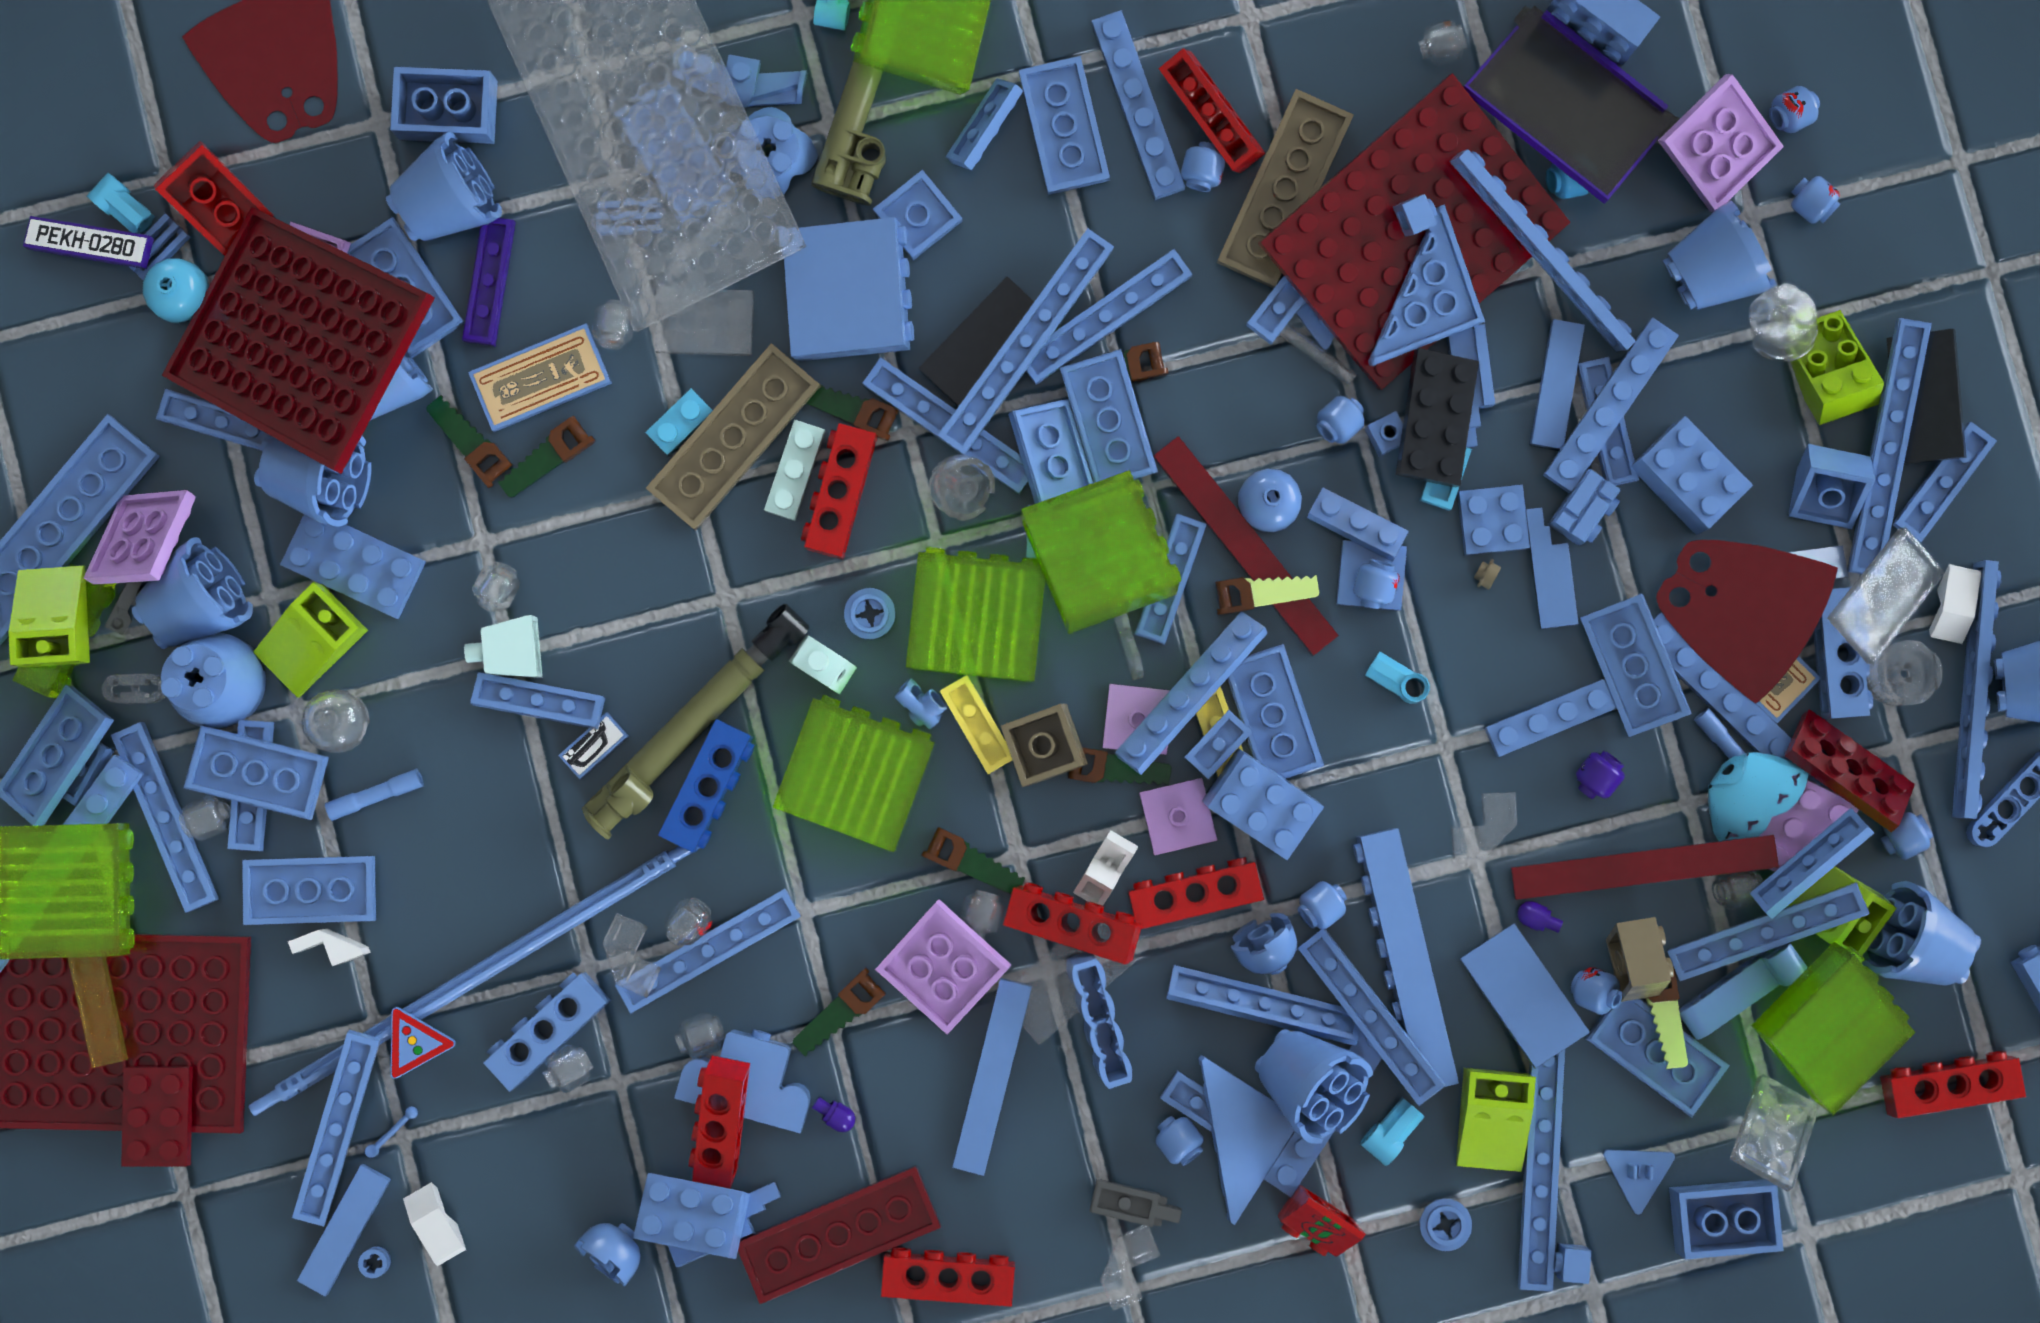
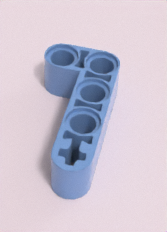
(1741, 989)

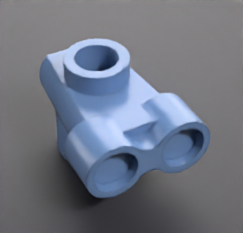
(923, 708)

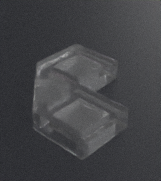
(1129, 646)
(1498, 821)
(620, 947)
(1128, 1251)

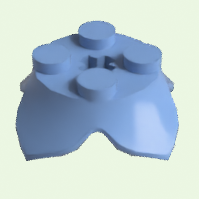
(794, 149)

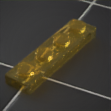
(98, 1010)

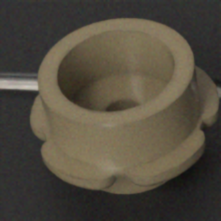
(1487, 574)

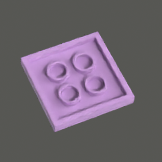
(1721, 143)
(140, 537)
(1804, 821)
(943, 966)

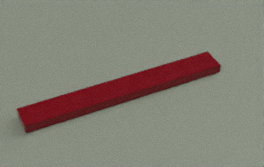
(1241, 540)
(1645, 867)

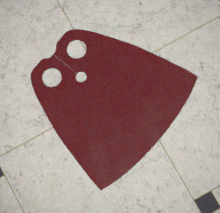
(268, 46)
(1760, 612)

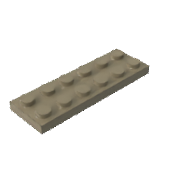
(1286, 179)
(733, 436)

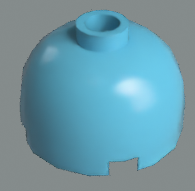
(175, 289)

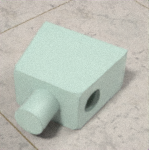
(508, 648)
(822, 664)

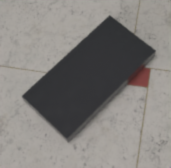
(976, 341)
(1938, 412)
(1437, 417)

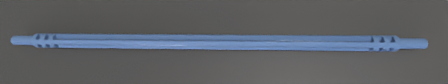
(484, 970)

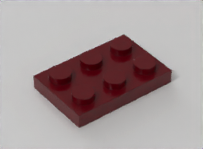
(157, 1116)

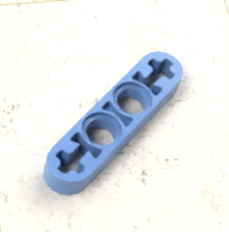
(2012, 793)

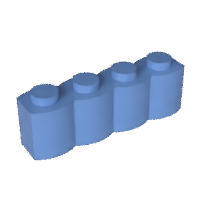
(1099, 1024)

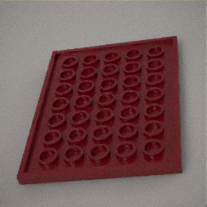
(1349, 248)
(298, 338)
(176, 1005)

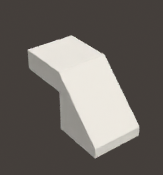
(1958, 601)
(1105, 869)
(338, 947)
(432, 1225)

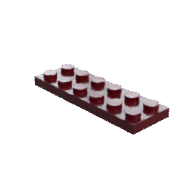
(838, 1234)

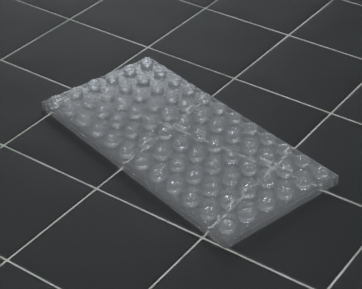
(651, 146)

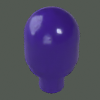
(1538, 917)
(835, 1115)

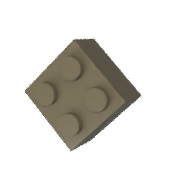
(1044, 745)
(1639, 958)

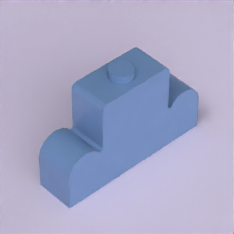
(766, 1096)

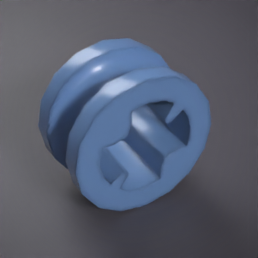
(365, 1268)

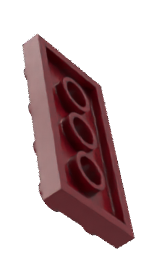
(1832, 770)

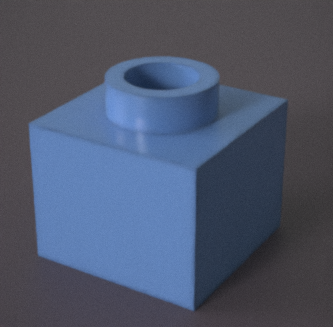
(1416, 215)
(1375, 432)
(1572, 1263)

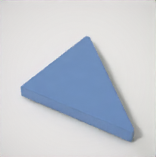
(1434, 297)
(1245, 1134)

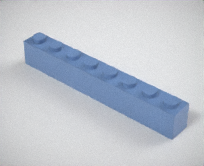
(1404, 948)

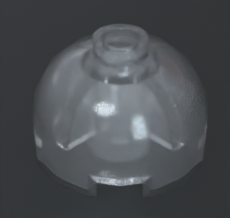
(961, 486)
(347, 721)

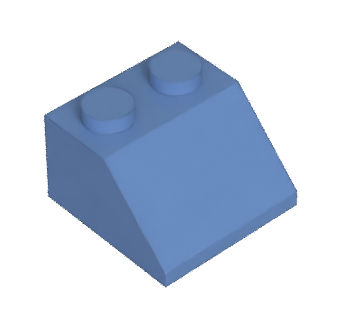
(1831, 486)

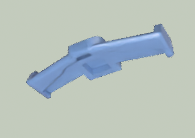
(764, 88)

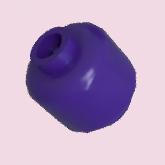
(1600, 775)

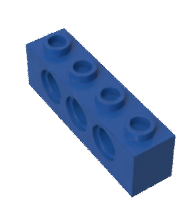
(676, 826)

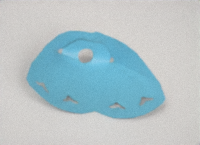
(1752, 793)

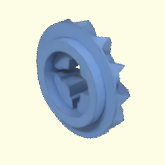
(856, 606)
(1459, 1230)

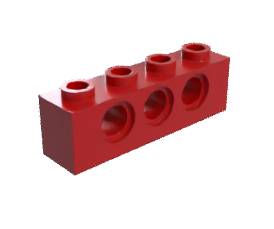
(1212, 110)
(835, 541)
(1246, 891)
(1024, 917)
(2003, 1084)
(720, 1121)
(931, 1288)

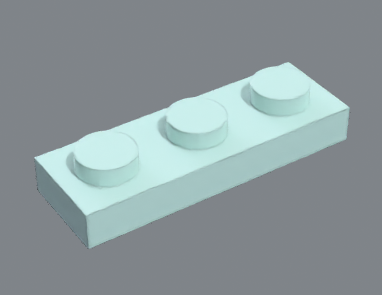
(794, 470)

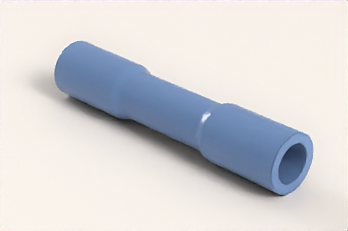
(1718, 733)
(355, 801)

